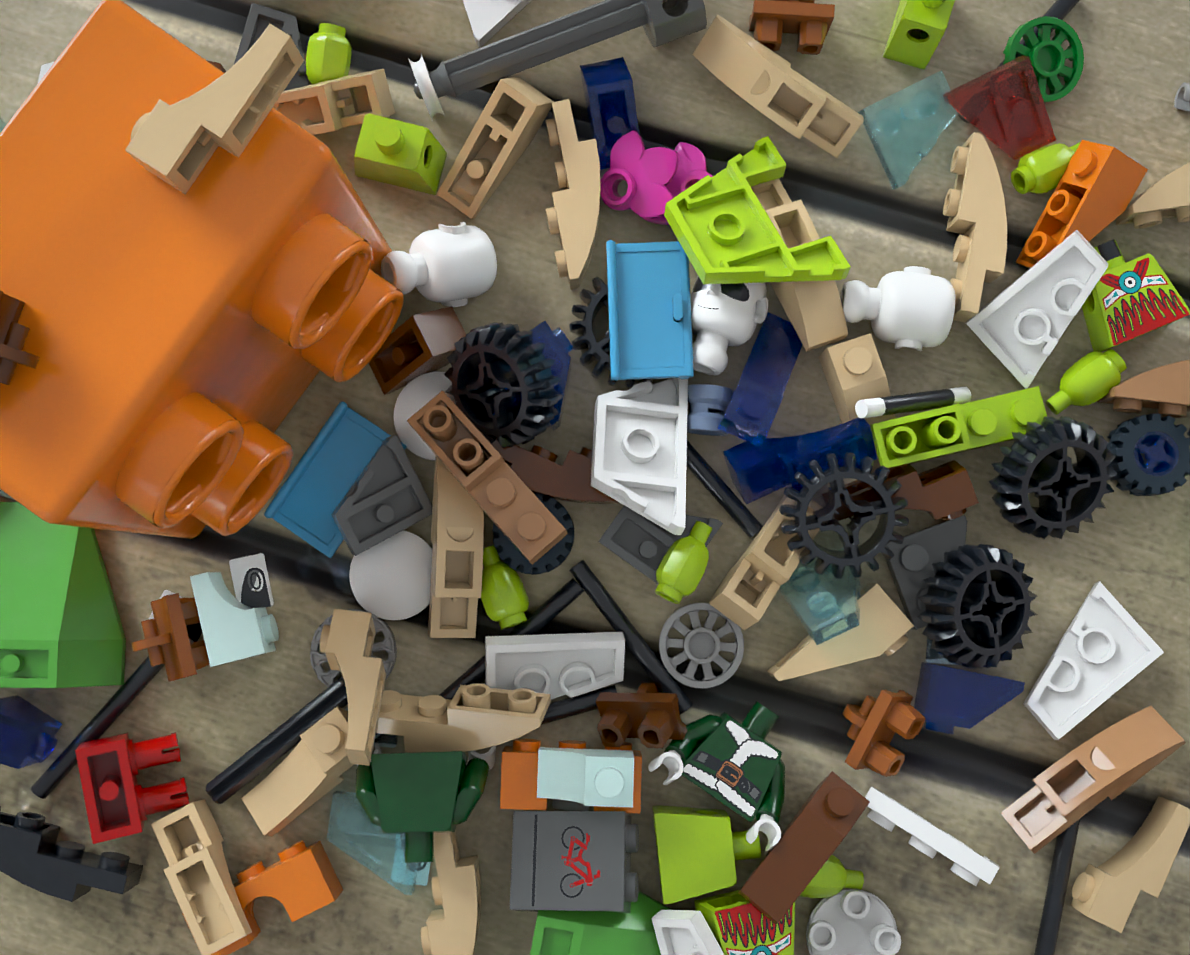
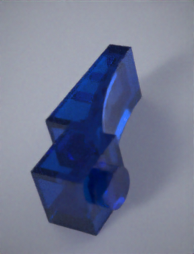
(762, 381)
(773, 464)

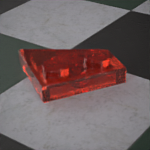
(1006, 108)

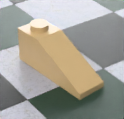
(494, 144)
(855, 375)
(879, 632)

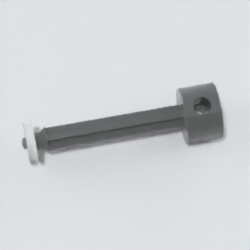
(555, 39)

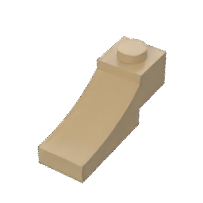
(337, 102)
(183, 136)
(760, 571)
(349, 650)
(303, 775)
(1142, 864)
(201, 877)

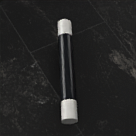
(912, 402)

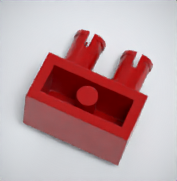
(110, 787)

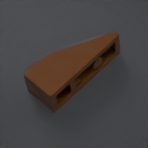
(804, 847)

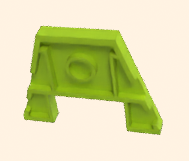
(733, 236)

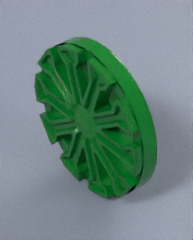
(1048, 55)

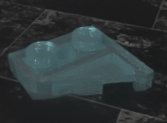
(908, 125)
(823, 602)
(367, 844)

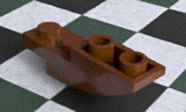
(544, 476)

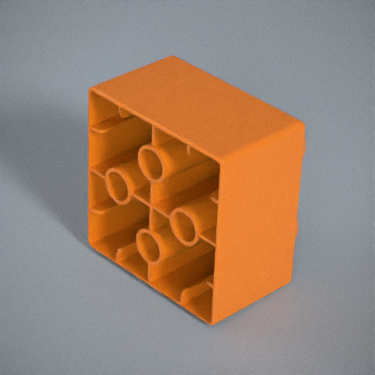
(167, 316)

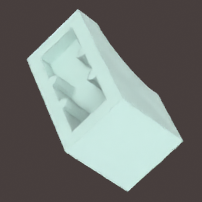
(227, 625)
(586, 776)

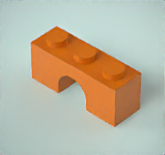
(520, 775)
(300, 881)

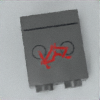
(573, 861)

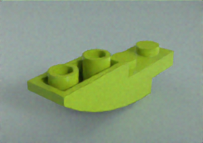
(956, 427)

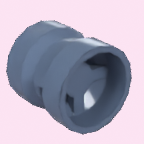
(707, 408)

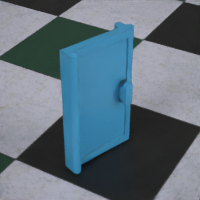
(644, 294)
(325, 477)

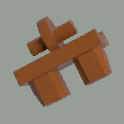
(798, 17)
(168, 637)
(874, 728)

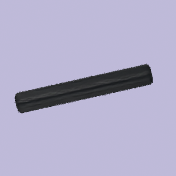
(275, 744)

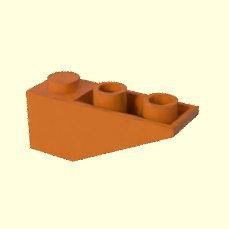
(1087, 198)

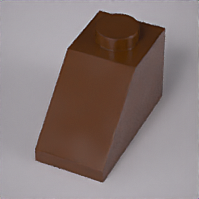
(416, 348)

